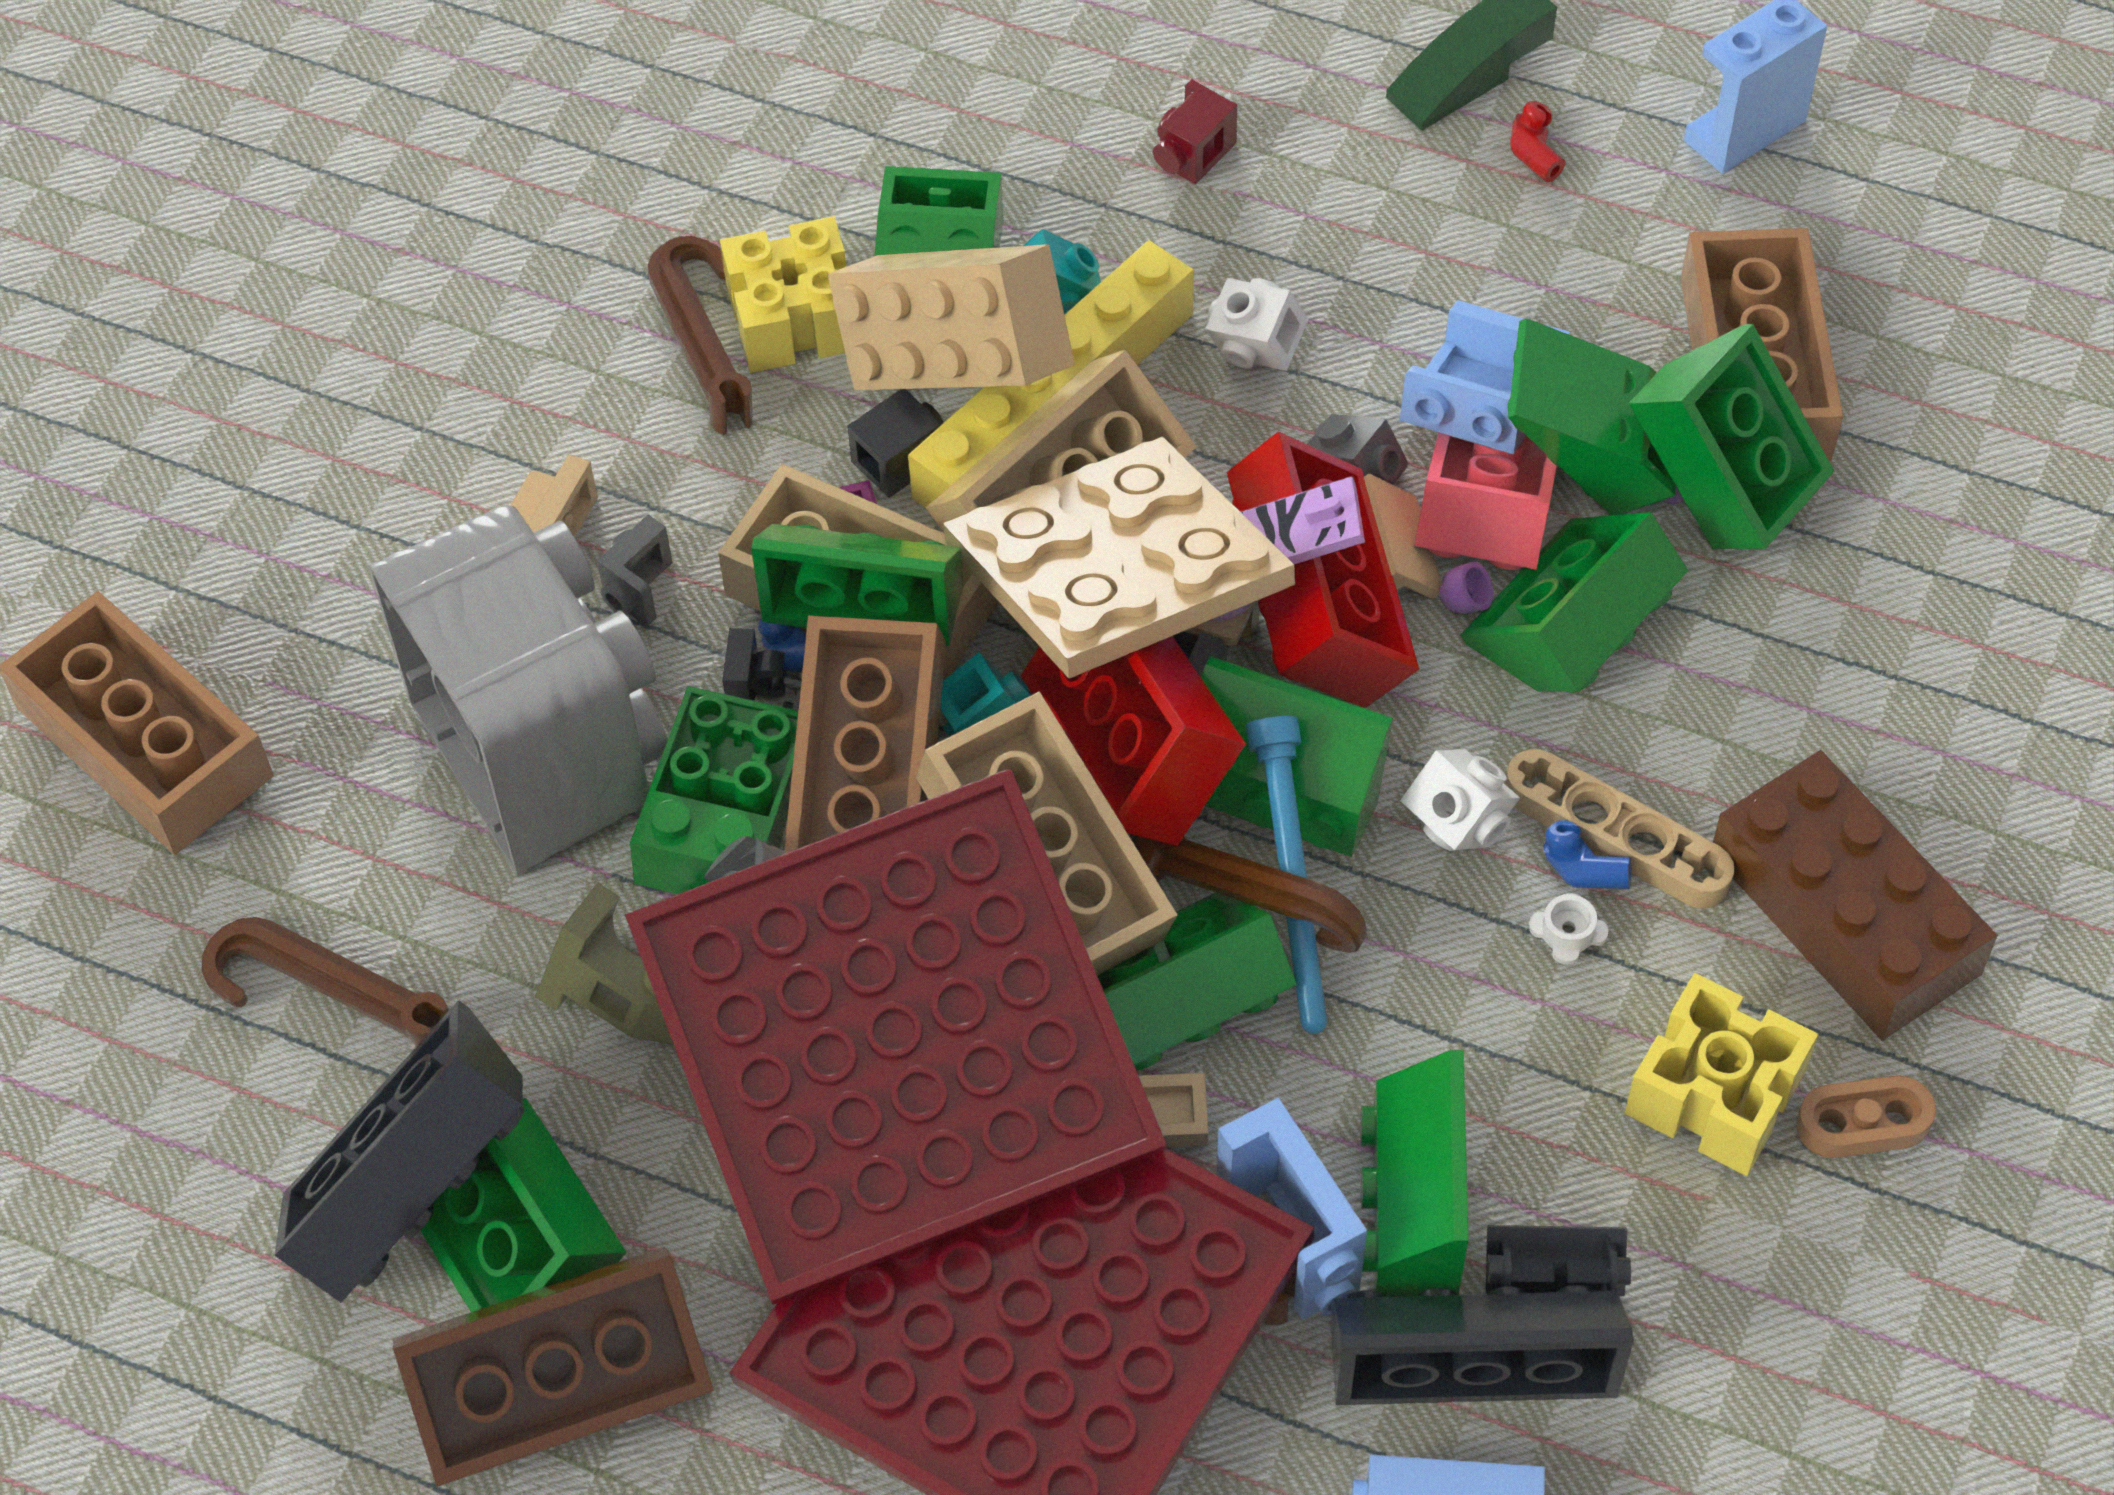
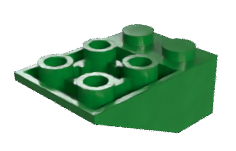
(938, 210)
(1578, 412)
(716, 782)

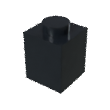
(887, 435)

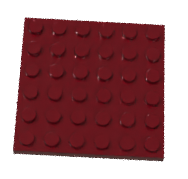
(894, 1035)
(1041, 1343)

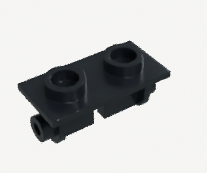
(1556, 1257)

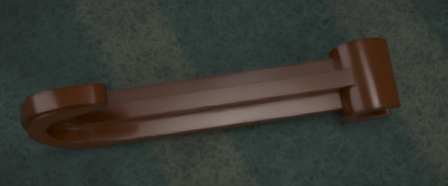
(719, 381)
(1261, 886)
(321, 970)

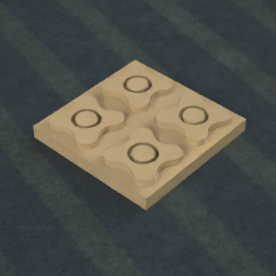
(1118, 556)

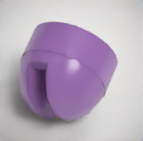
(1466, 589)

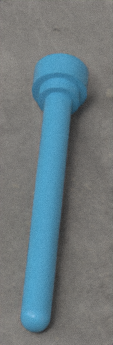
(1275, 745)

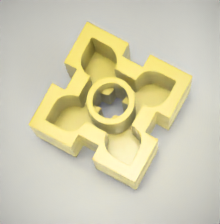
(785, 292)
(1720, 1074)

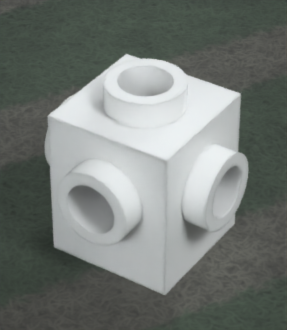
(1256, 324)
(1461, 800)

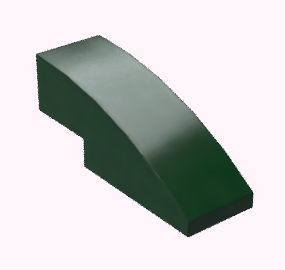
(1470, 57)

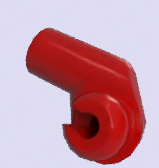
(1529, 141)

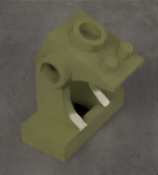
(601, 972)

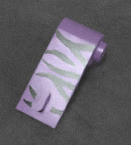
(1309, 524)

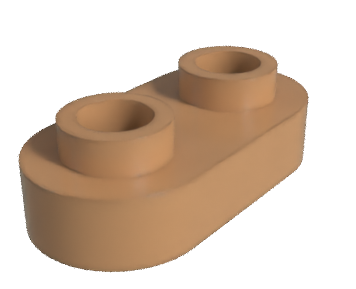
(1861, 1115)

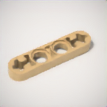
(1624, 819)

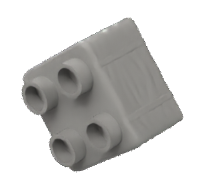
(521, 680)

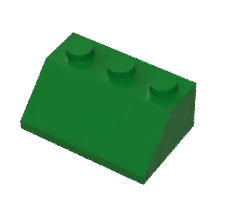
(1733, 439)
(855, 576)
(1579, 602)
(1335, 765)
(1208, 968)
(1417, 1178)
(519, 1221)

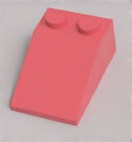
(1486, 502)

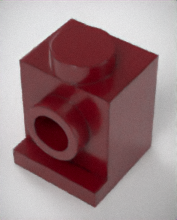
(1196, 133)

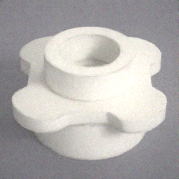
(1571, 911)

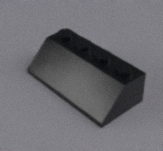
(399, 1155)
(1479, 1346)

